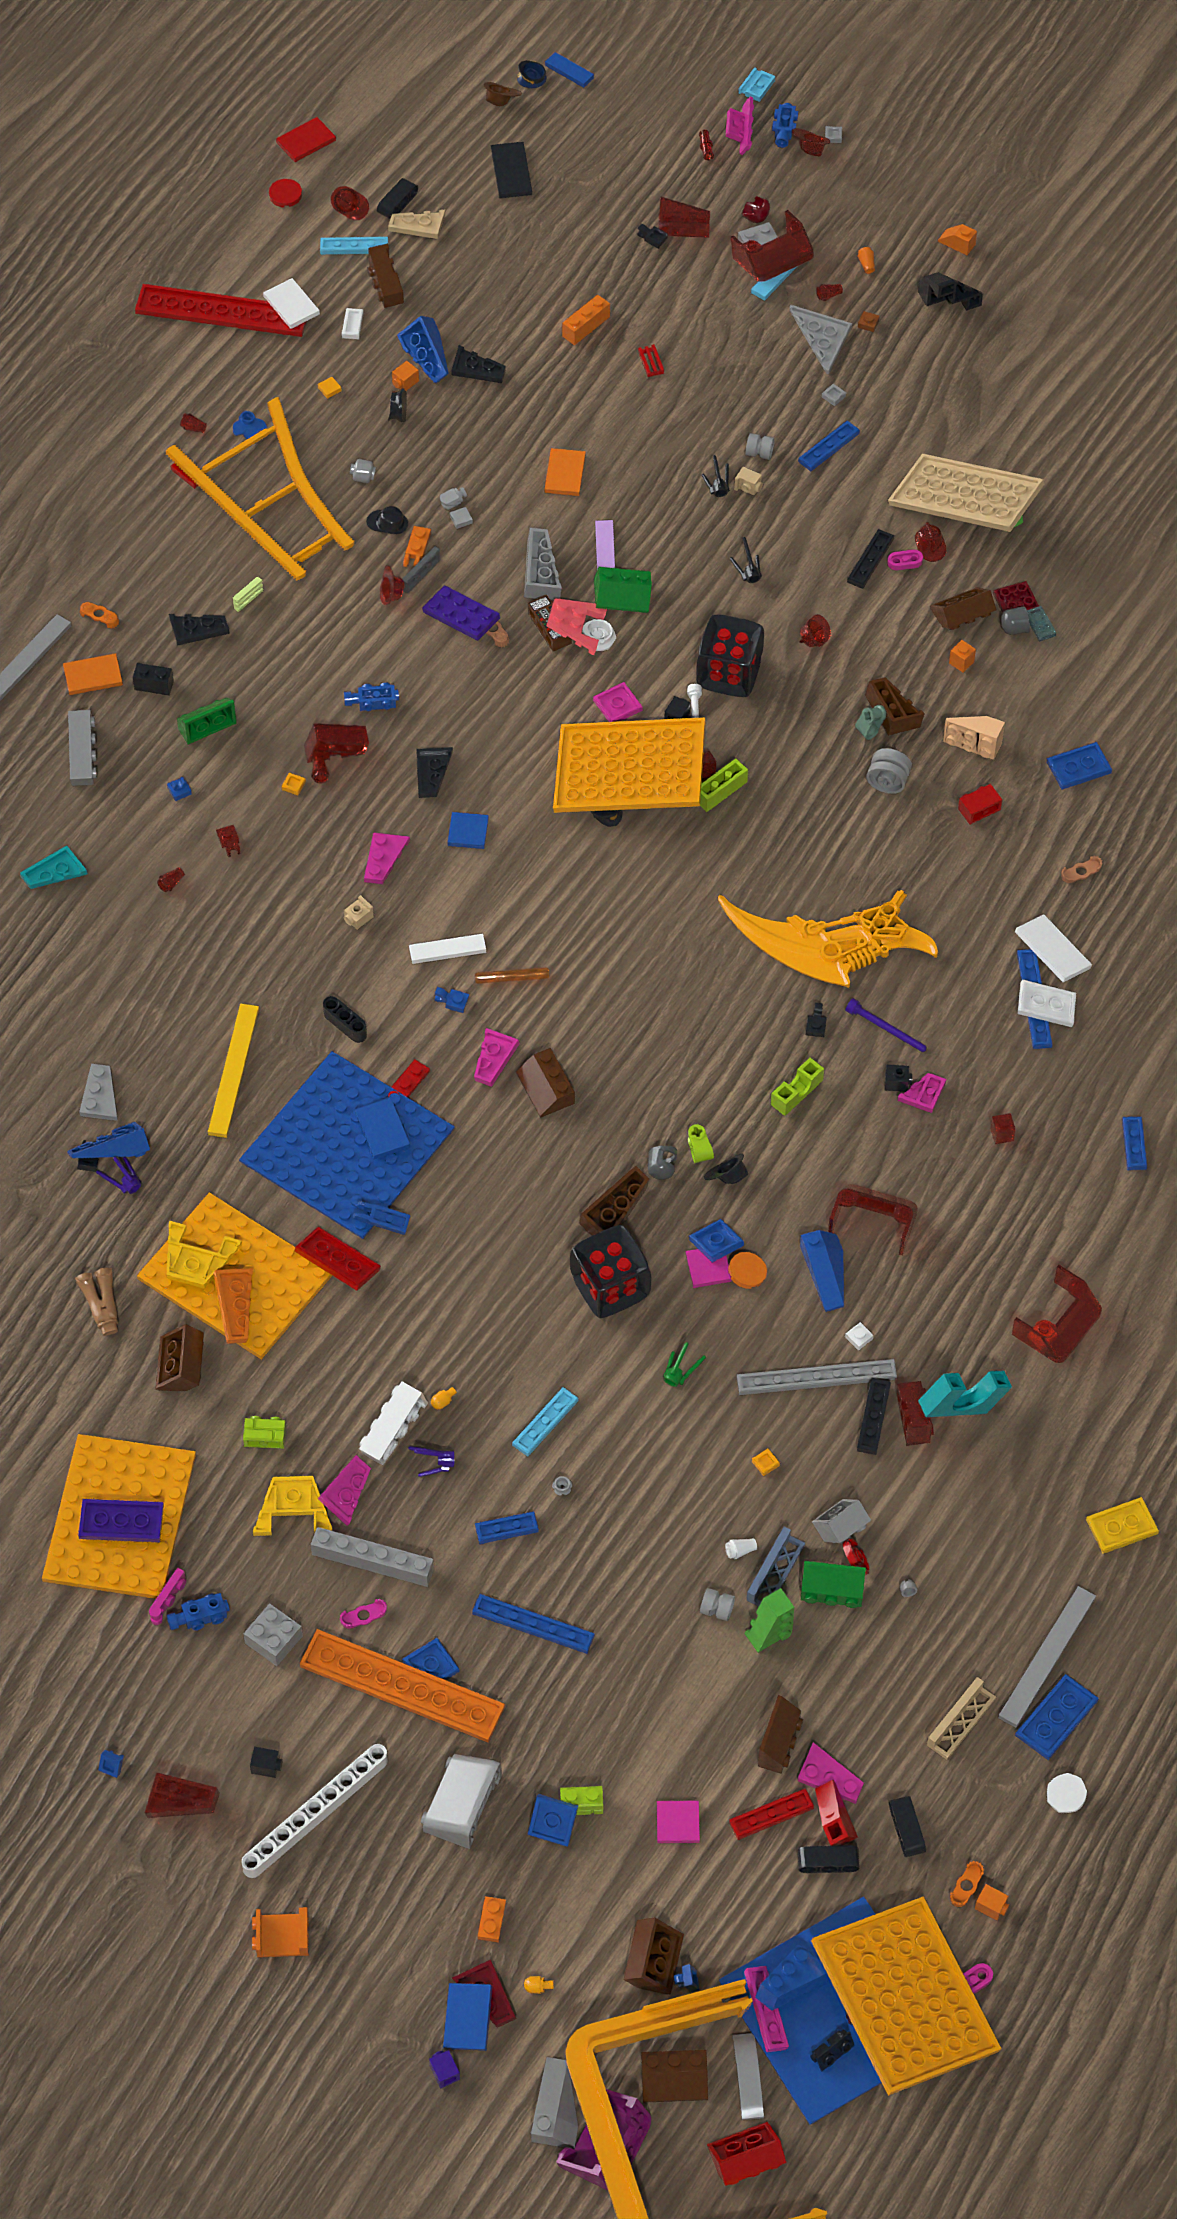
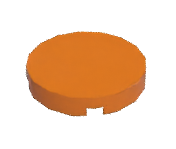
(747, 1270)

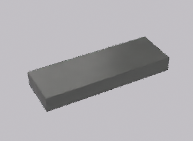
(421, 569)

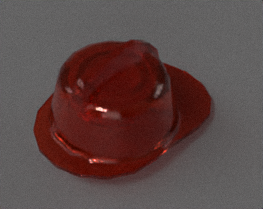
(810, 142)
(349, 203)
(930, 543)
(391, 586)
(815, 631)

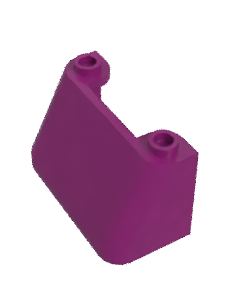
(633, 2125)

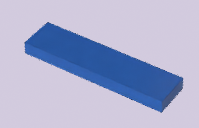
(829, 445)

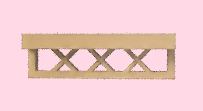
(955, 1713)

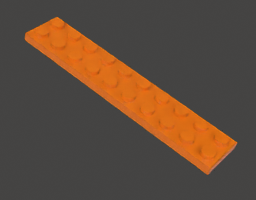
(402, 1685)

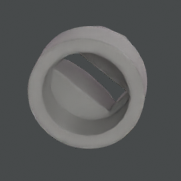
(908, 1588)

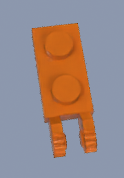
(417, 545)

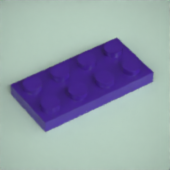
(461, 612)
(121, 1520)

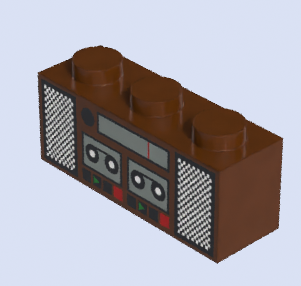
(539, 613)

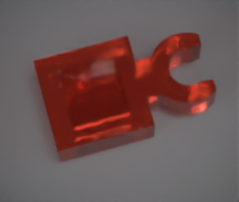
(229, 839)

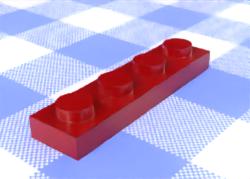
(410, 1078)

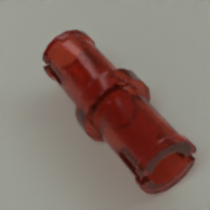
(706, 145)

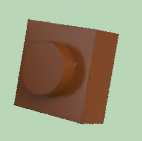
(868, 321)

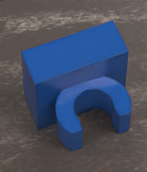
(179, 789)
(110, 1763)
(688, 1979)

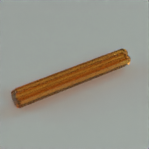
(512, 975)

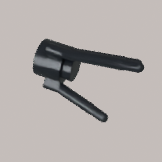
(719, 487)
(752, 572)

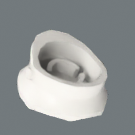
(602, 631)
(1066, 1793)

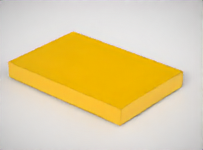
(1122, 1525)

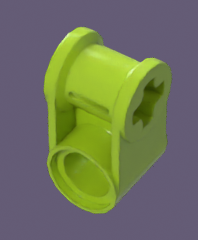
(700, 1146)

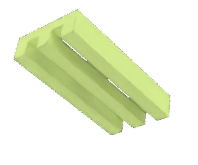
(247, 594)

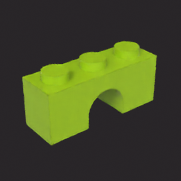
(788, 1096)

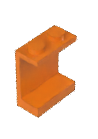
(281, 1934)

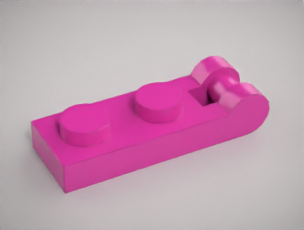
(167, 1596)

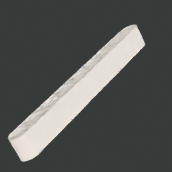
(311, 1819)

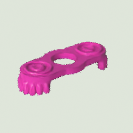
(376, 1611)

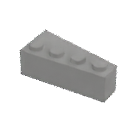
(540, 572)
(82, 747)

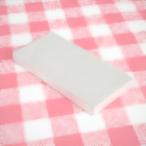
(1053, 948)

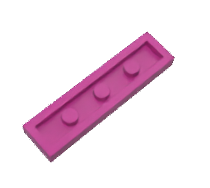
(768, 2020)

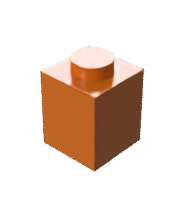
(405, 376)
(962, 656)
(992, 1902)

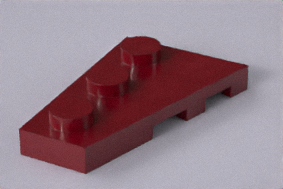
(485, 1973)

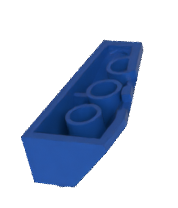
(424, 344)
(124, 1142)
(825, 1262)

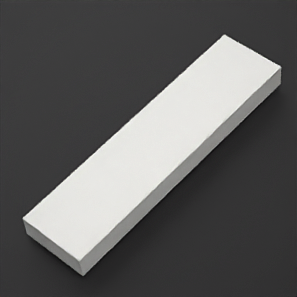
(447, 948)

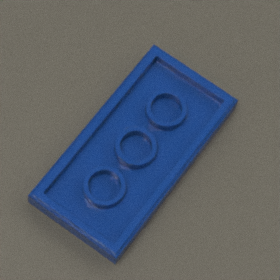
(1056, 1717)

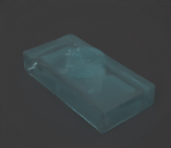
(1041, 624)

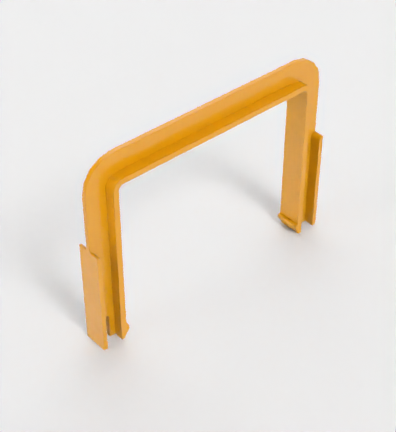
(622, 2030)

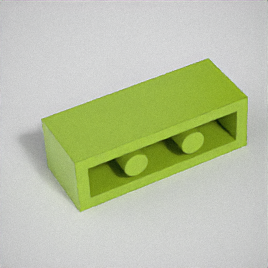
(723, 784)

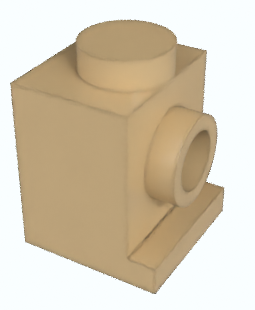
(748, 481)
(358, 913)

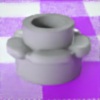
(562, 1481)

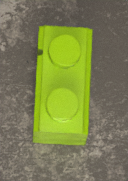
(264, 1432)
(586, 1798)

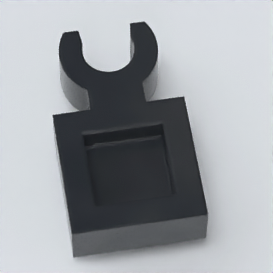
(87, 1164)

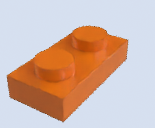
(491, 1919)

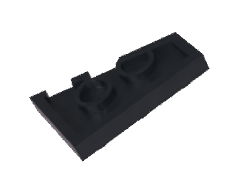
(472, 366)
(193, 629)
(431, 769)

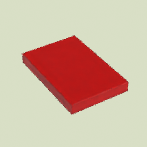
(306, 139)

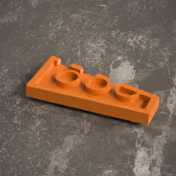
(234, 1300)

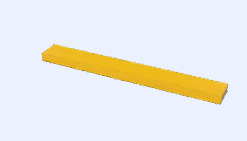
(233, 1070)

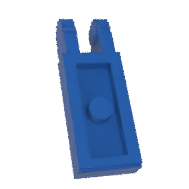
(383, 1217)

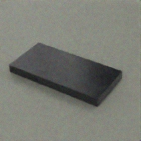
(511, 170)

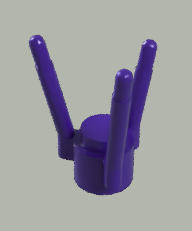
(130, 1181)
(445, 1458)

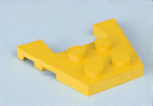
(194, 1264)
(288, 1498)

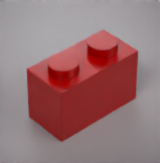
(980, 804)

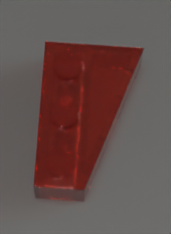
(683, 219)
(335, 740)
(915, 1424)
(180, 1797)

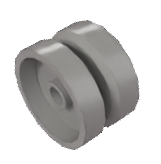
(889, 771)

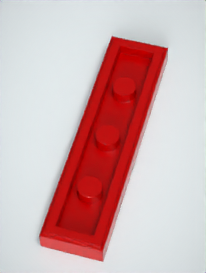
(771, 1814)

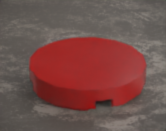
(285, 192)
(854, 1555)

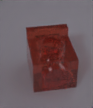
(709, 766)

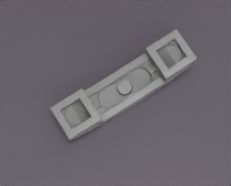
(748, 2076)

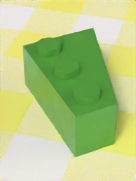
(773, 1621)

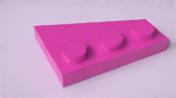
(383, 855)
(494, 1056)
(344, 1491)
(822, 1768)

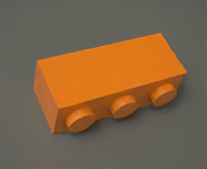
(586, 319)

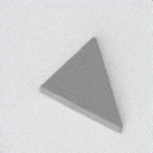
(823, 333)

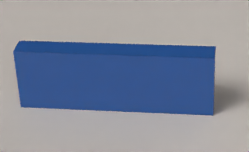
(569, 69)
(1134, 1143)
(506, 1527)

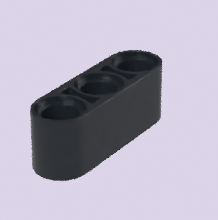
(397, 198)
(342, 1012)
(907, 1826)
(828, 1859)

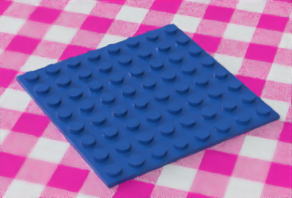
(321, 1151)
(811, 2022)

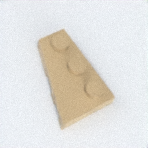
(417, 224)

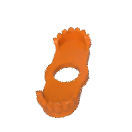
(108, 617)
(973, 1874)

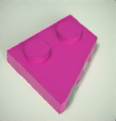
(924, 1093)

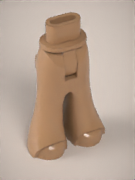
(103, 1310)

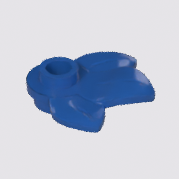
(248, 425)

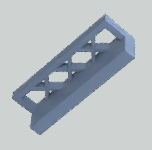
(771, 1562)

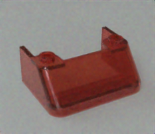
(776, 255)
(899, 1208)
(1060, 1339)

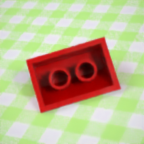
(747, 2153)

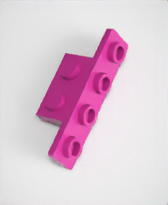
(739, 125)

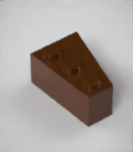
(384, 276)
(899, 712)

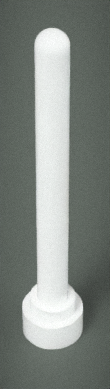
(694, 692)

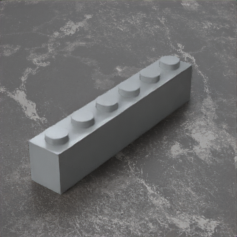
(372, 1556)

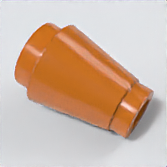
(866, 258)

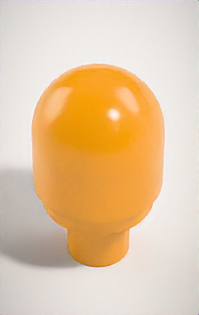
(442, 1398)
(537, 1984)

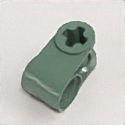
(870, 721)

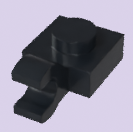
(652, 236)
(816, 1024)

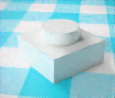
(859, 1336)

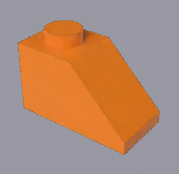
(959, 238)

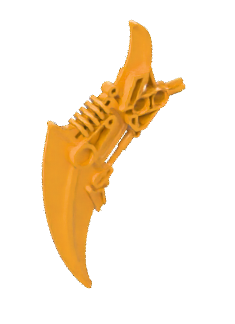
(833, 953)

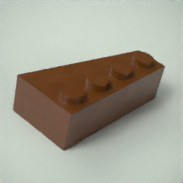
(616, 1203)

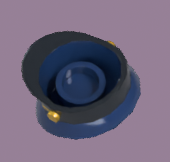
(531, 74)

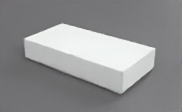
(352, 323)

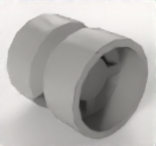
(761, 446)
(717, 1604)

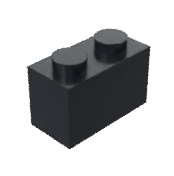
(153, 679)

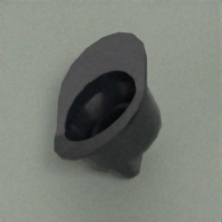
(387, 520)
(729, 1171)

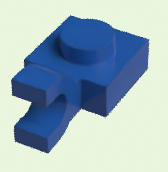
(454, 1000)

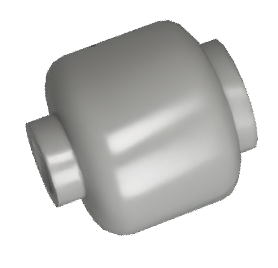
(362, 471)

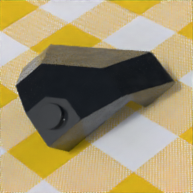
(939, 287)

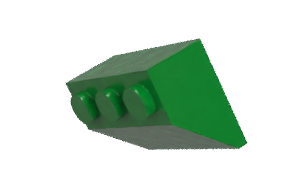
(622, 589)
(207, 720)
(833, 1584)

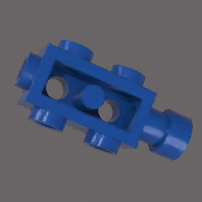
(785, 123)
(373, 697)
(200, 1612)

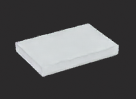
(291, 303)
(1046, 1003)

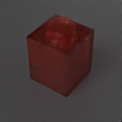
(1002, 1128)

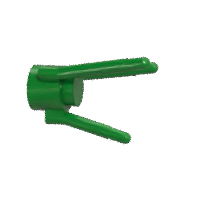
(673, 1376)

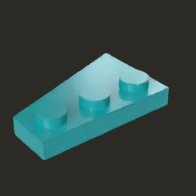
(53, 869)

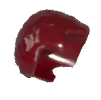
(757, 210)

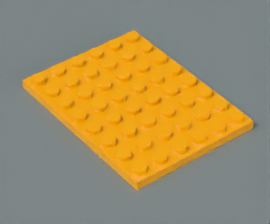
(629, 765)
(280, 1278)
(123, 1472)
(906, 1995)

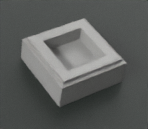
(834, 134)
(833, 394)
(461, 517)

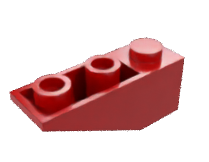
(834, 1815)

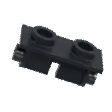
(840, 2044)

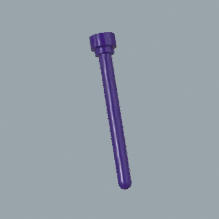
(855, 1008)

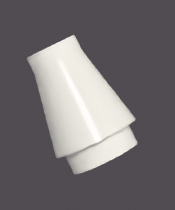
(739, 1547)

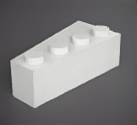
(392, 1422)

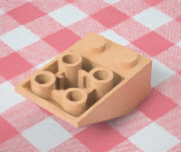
(975, 734)

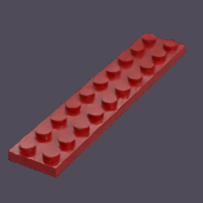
(212, 309)

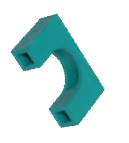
(950, 1397)

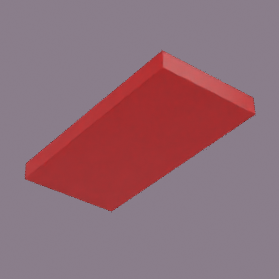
(337, 1258)

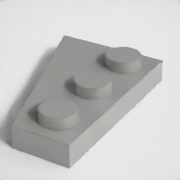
(99, 1094)

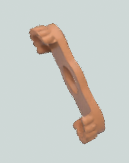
(500, 636)
(1091, 866)

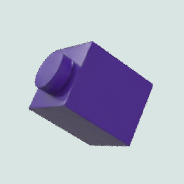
(444, 2068)

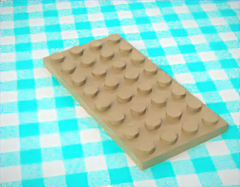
(966, 492)

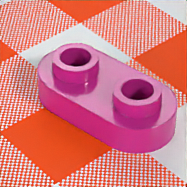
(904, 560)
(974, 1981)

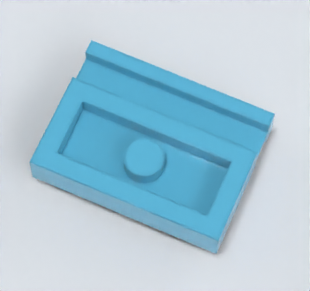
(757, 84)

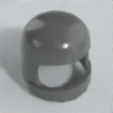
(1015, 621)
(659, 1167)

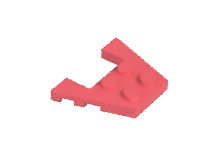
(568, 620)

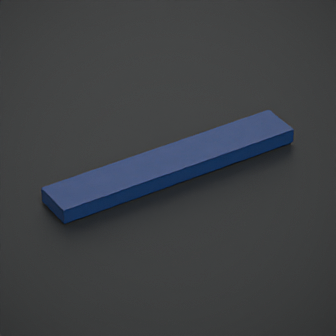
(1030, 972)
(533, 1623)

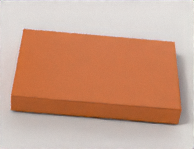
(565, 472)
(92, 674)

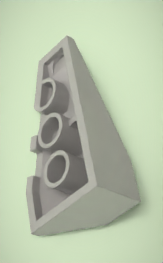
(555, 2110)

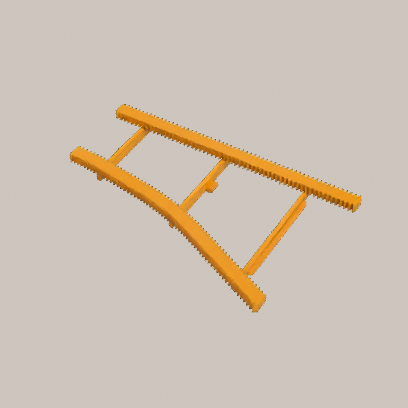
(244, 518)

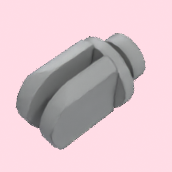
(452, 498)

